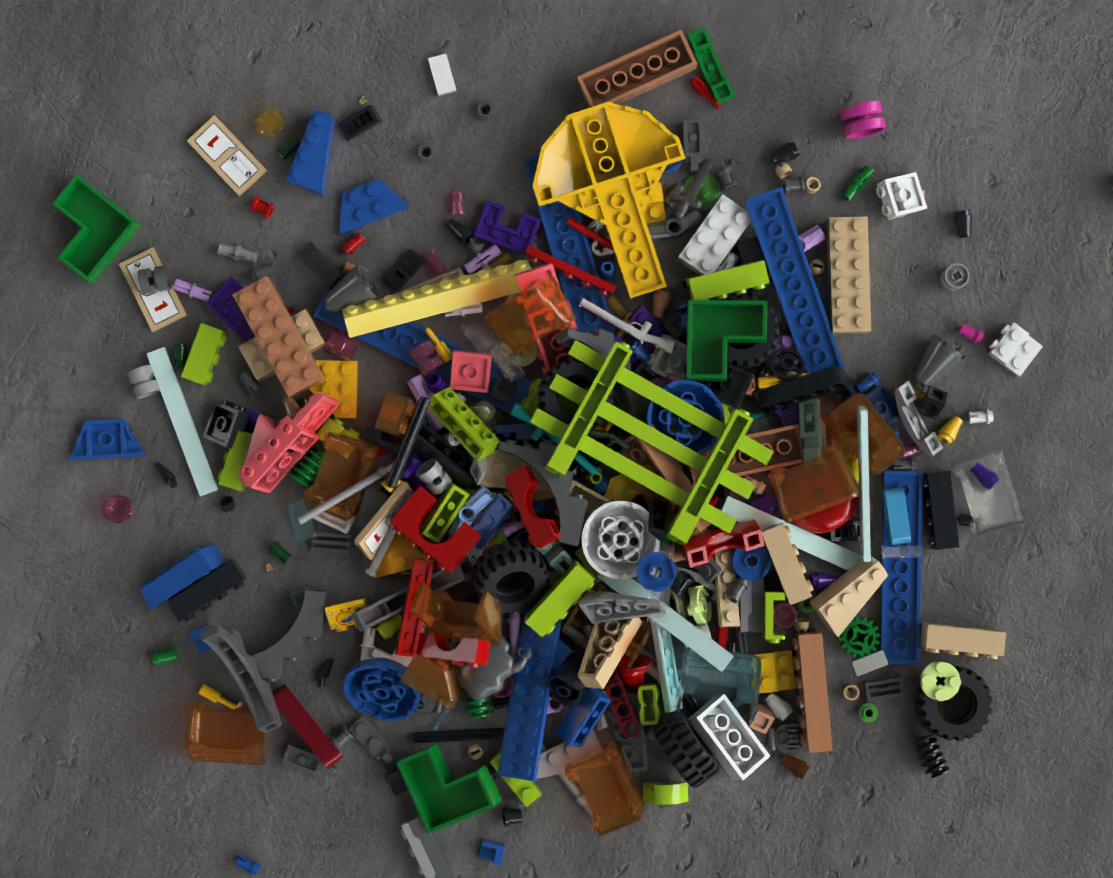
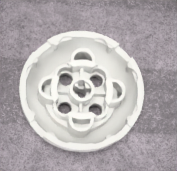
(601, 553)

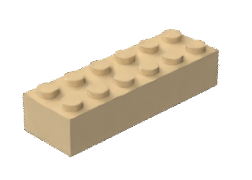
(848, 275)

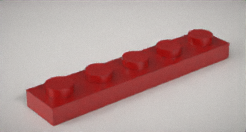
(570, 271)
(411, 624)

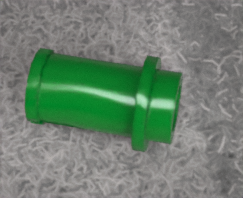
(164, 656)

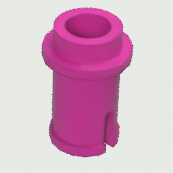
(971, 333)

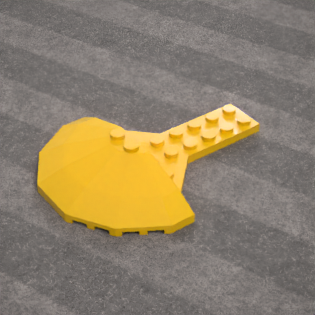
(607, 169)

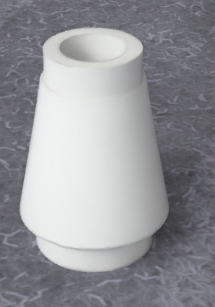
(778, 706)

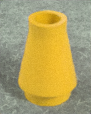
(949, 431)

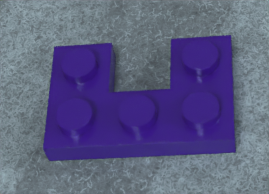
(492, 232)
(223, 306)
(641, 315)

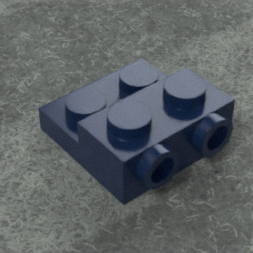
(884, 403)
(521, 431)

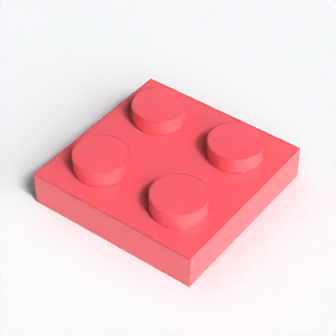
(470, 371)

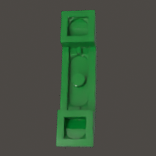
(710, 66)

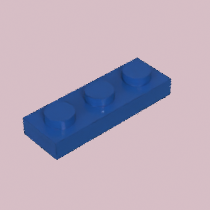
(492, 518)

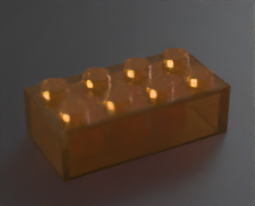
(395, 414)

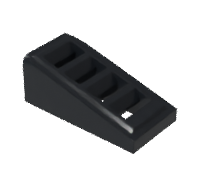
(363, 128)
(832, 534)

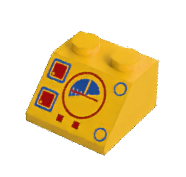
(340, 614)

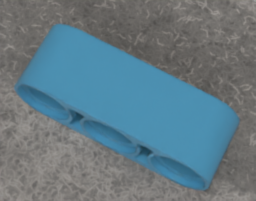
(896, 515)

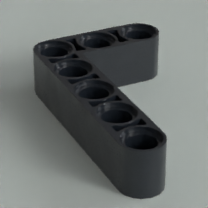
(804, 388)

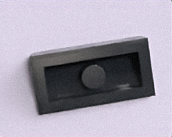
(658, 518)

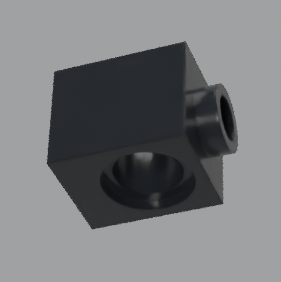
(932, 402)

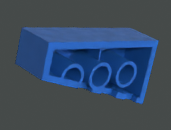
(313, 155)
(182, 575)

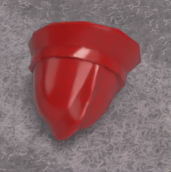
(635, 675)

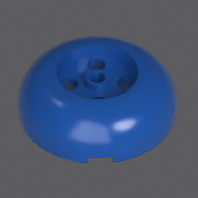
(697, 396)
(378, 682)

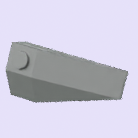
(610, 606)

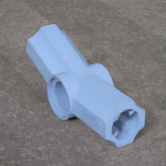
(476, 503)

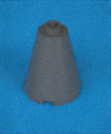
(351, 290)
(936, 362)

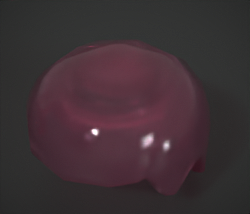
(117, 509)

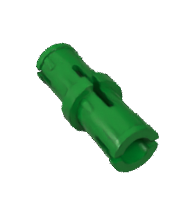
(858, 183)

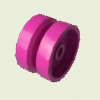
(862, 119)

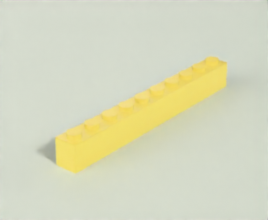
(433, 299)

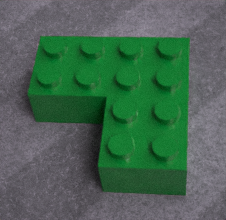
(103, 229)
(716, 324)
(441, 797)

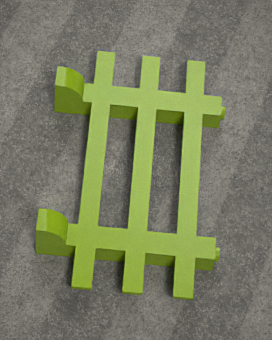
(711, 469)

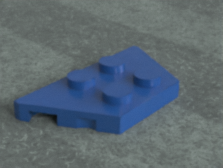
(367, 205)
(106, 440)

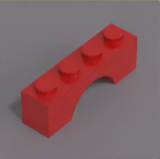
(522, 486)
(743, 536)
(469, 651)

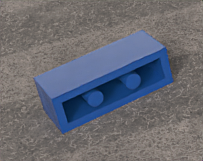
(583, 717)

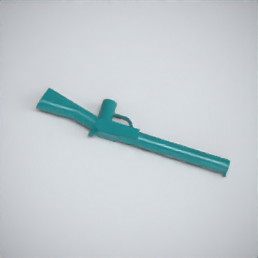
(521, 414)

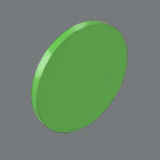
(708, 193)

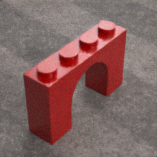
(447, 554)

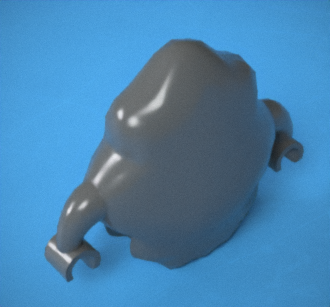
(490, 679)

